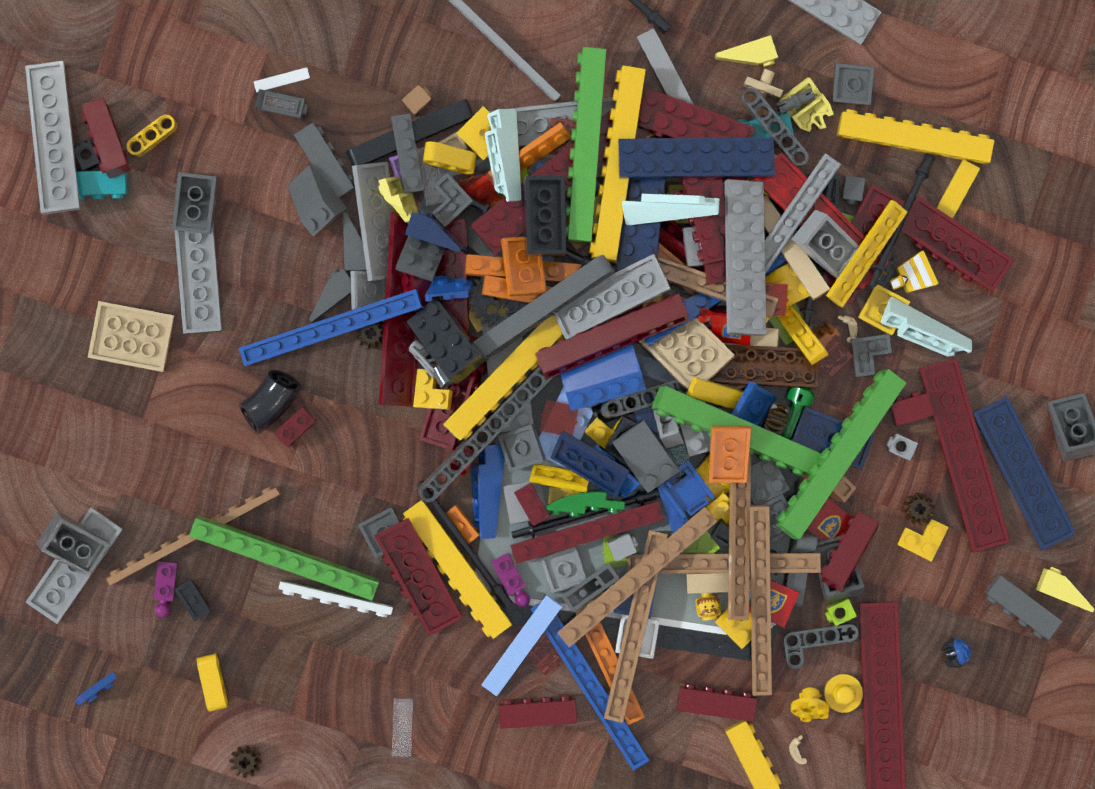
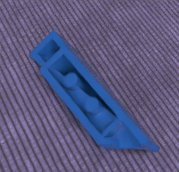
(487, 489)

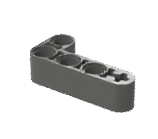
(798, 580)
(820, 640)

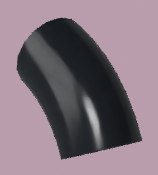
(270, 400)

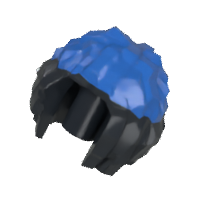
(957, 652)

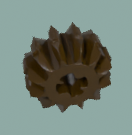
(374, 338)
(777, 418)
(922, 502)
(251, 767)

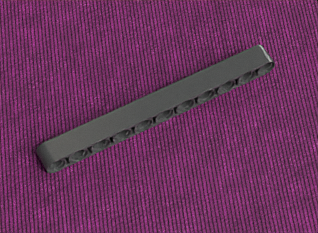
(538, 311)
(491, 433)

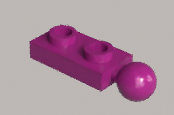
(511, 579)
(165, 587)

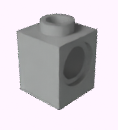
(910, 446)

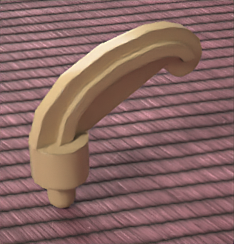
(852, 326)
(795, 752)

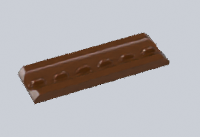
(768, 367)

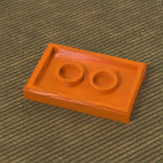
(522, 273)
(729, 454)

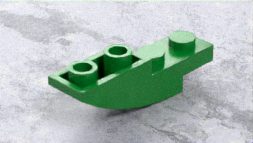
(577, 502)

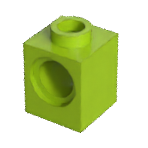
(849, 612)

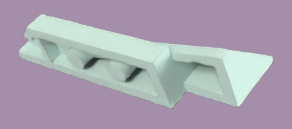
(504, 153)
(668, 207)
(923, 329)

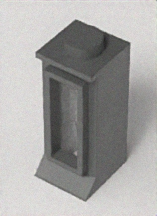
(281, 104)

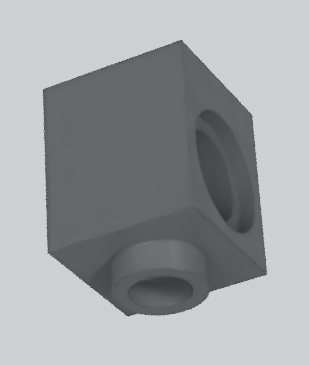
(852, 190)

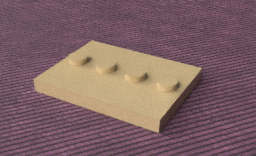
(131, 336)
(690, 353)

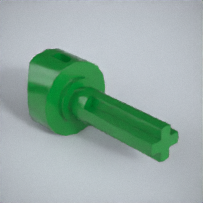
(796, 408)

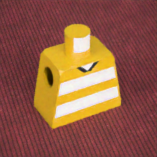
(914, 274)

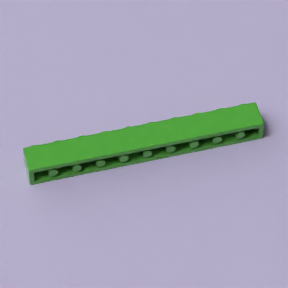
(585, 144)
(762, 442)
(840, 454)
(284, 557)

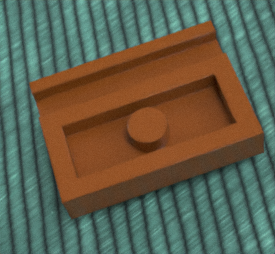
(825, 333)

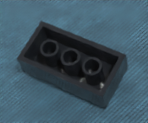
(544, 215)
(446, 340)

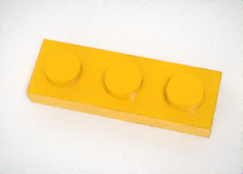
(558, 478)

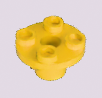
(843, 693)
(810, 705)

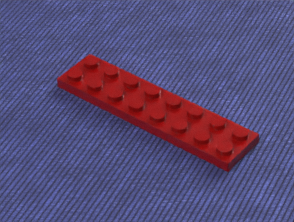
(785, 186)

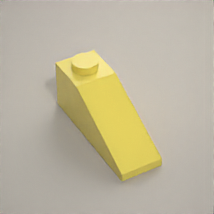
(752, 53)
(1060, 587)

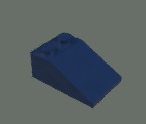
(431, 230)

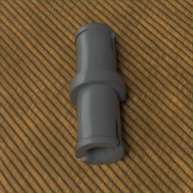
(795, 101)

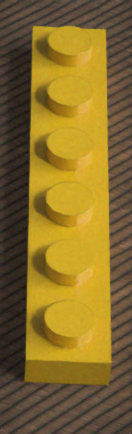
(866, 253)

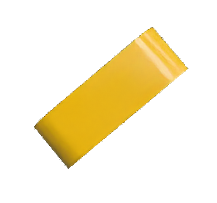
(142, 136)
(449, 157)
(212, 682)

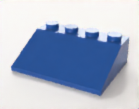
(603, 379)

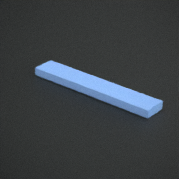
(522, 645)

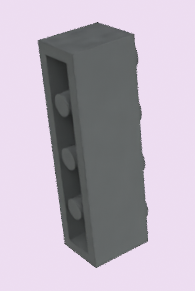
(407, 153)
(323, 159)
(1023, 607)

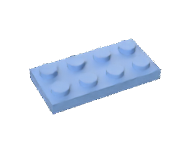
(549, 440)

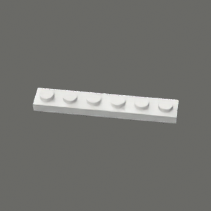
(344, 600)

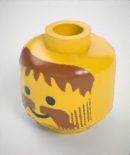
(708, 606)

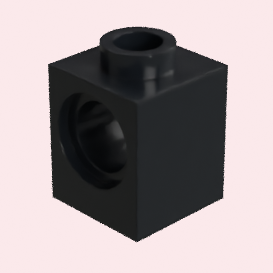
(91, 163)

